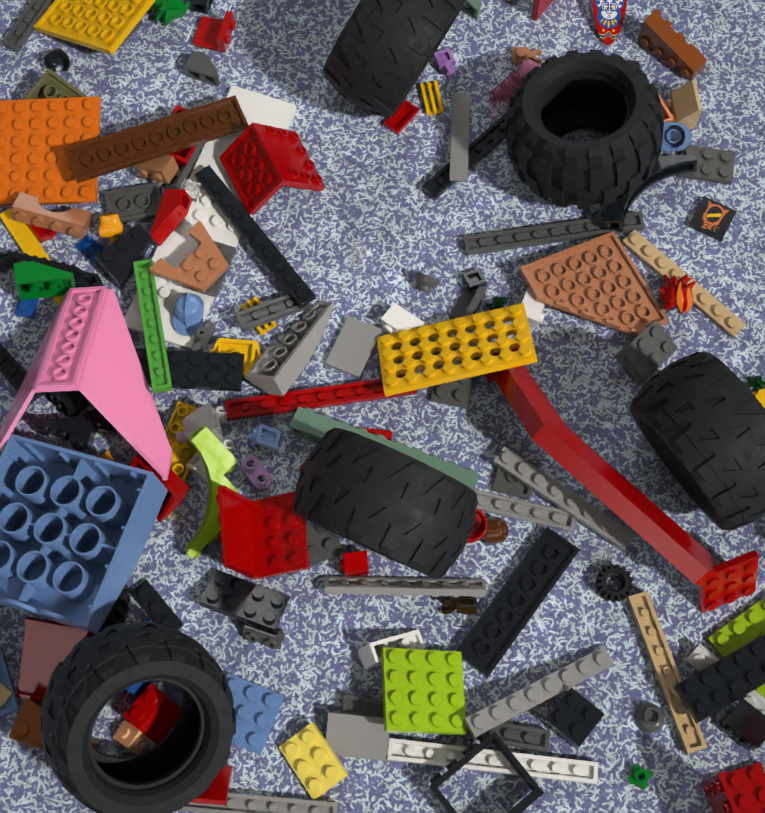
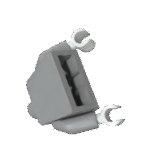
(210, 418)

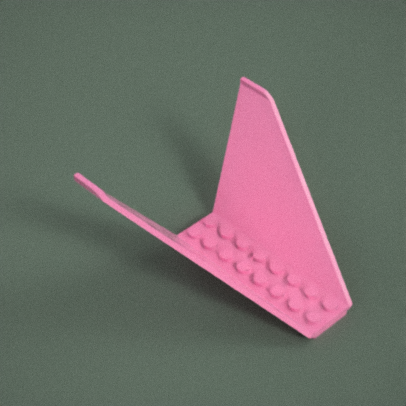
(94, 353)

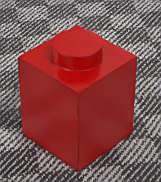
(354, 563)

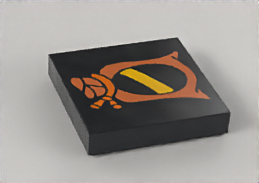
(712, 218)

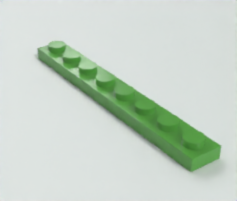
(152, 327)

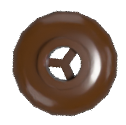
(496, 531)

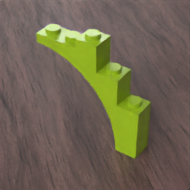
(217, 462)

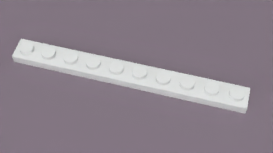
(493, 761)

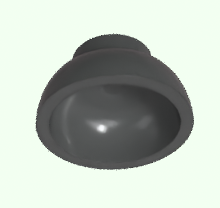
(426, 282)
(649, 718)

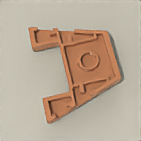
(200, 267)

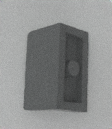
(468, 302)

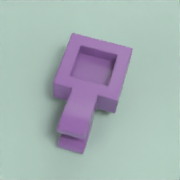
(446, 61)

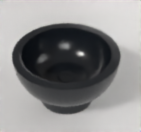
(55, 58)

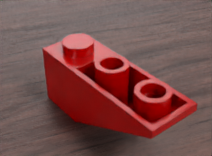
(171, 212)

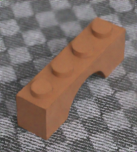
(70, 222)

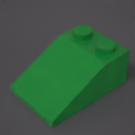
(41, 281)

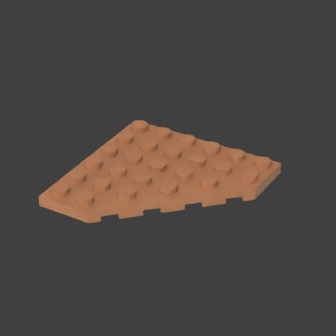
(596, 284)

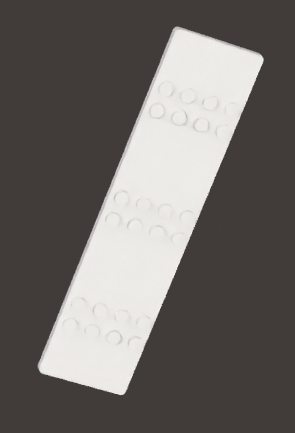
(179, 245)

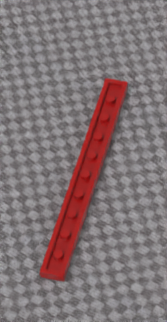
(310, 398)

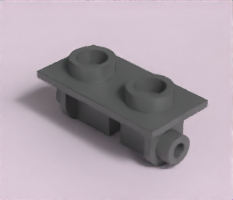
(269, 639)

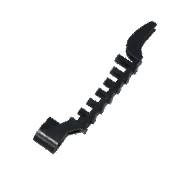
(81, 278)

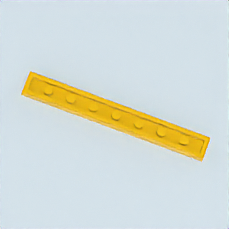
(25, 239)

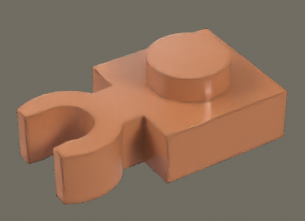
(522, 54)

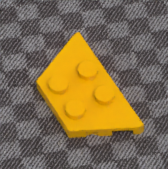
(247, 347)

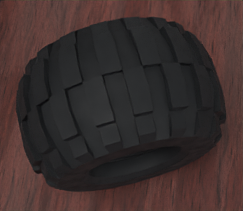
(577, 94)

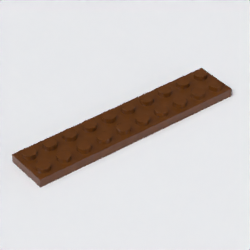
(155, 139)

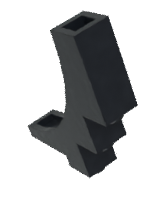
(664, 167)
(79, 428)

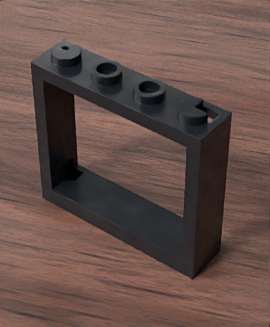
(469, 754)

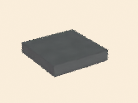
(510, 486)

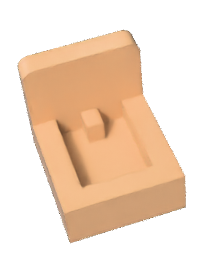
(131, 737)

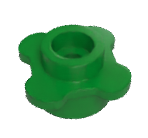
(637, 770)

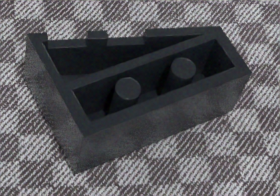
(119, 256)

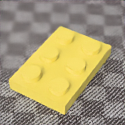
(313, 761)

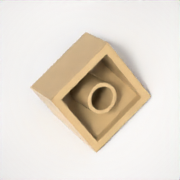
(685, 104)

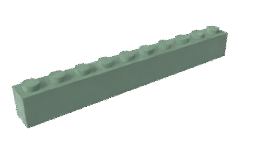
(314, 426)

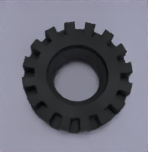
(605, 591)

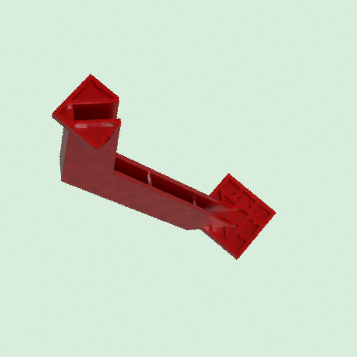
(717, 581)

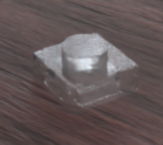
(192, 188)
(603, 553)

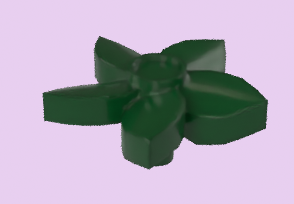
(496, 303)
(756, 382)

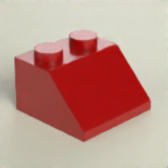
(153, 713)

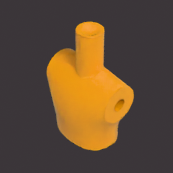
(110, 226)

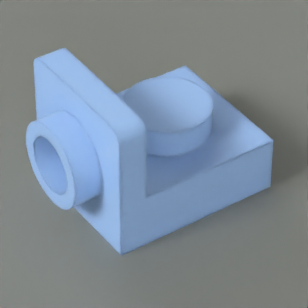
(264, 436)

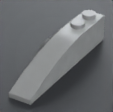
(286, 360)

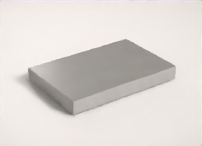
(353, 347)
(357, 736)

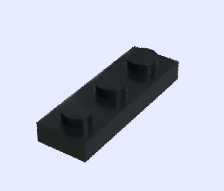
(156, 606)

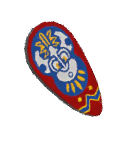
(608, 18)

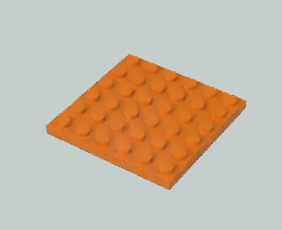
(34, 144)

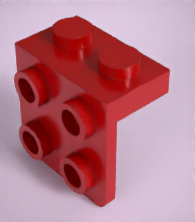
(215, 33)

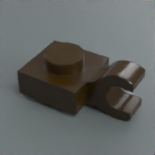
(462, 604)

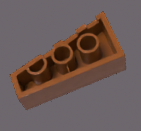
(671, 46)
(28, 726)

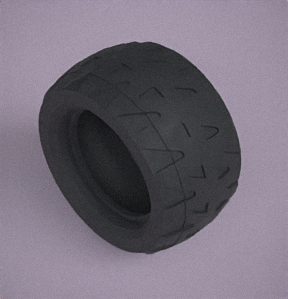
(387, 50)
(707, 436)
(386, 501)
(173, 769)

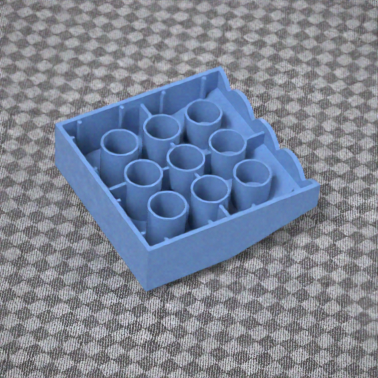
(70, 530)

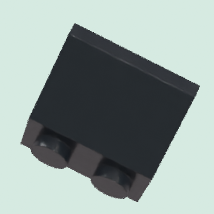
(745, 723)

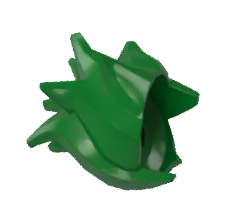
(169, 9)

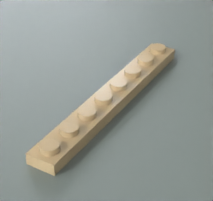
(701, 298)
(665, 670)

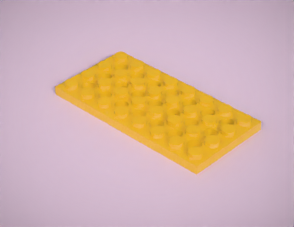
(466, 353)

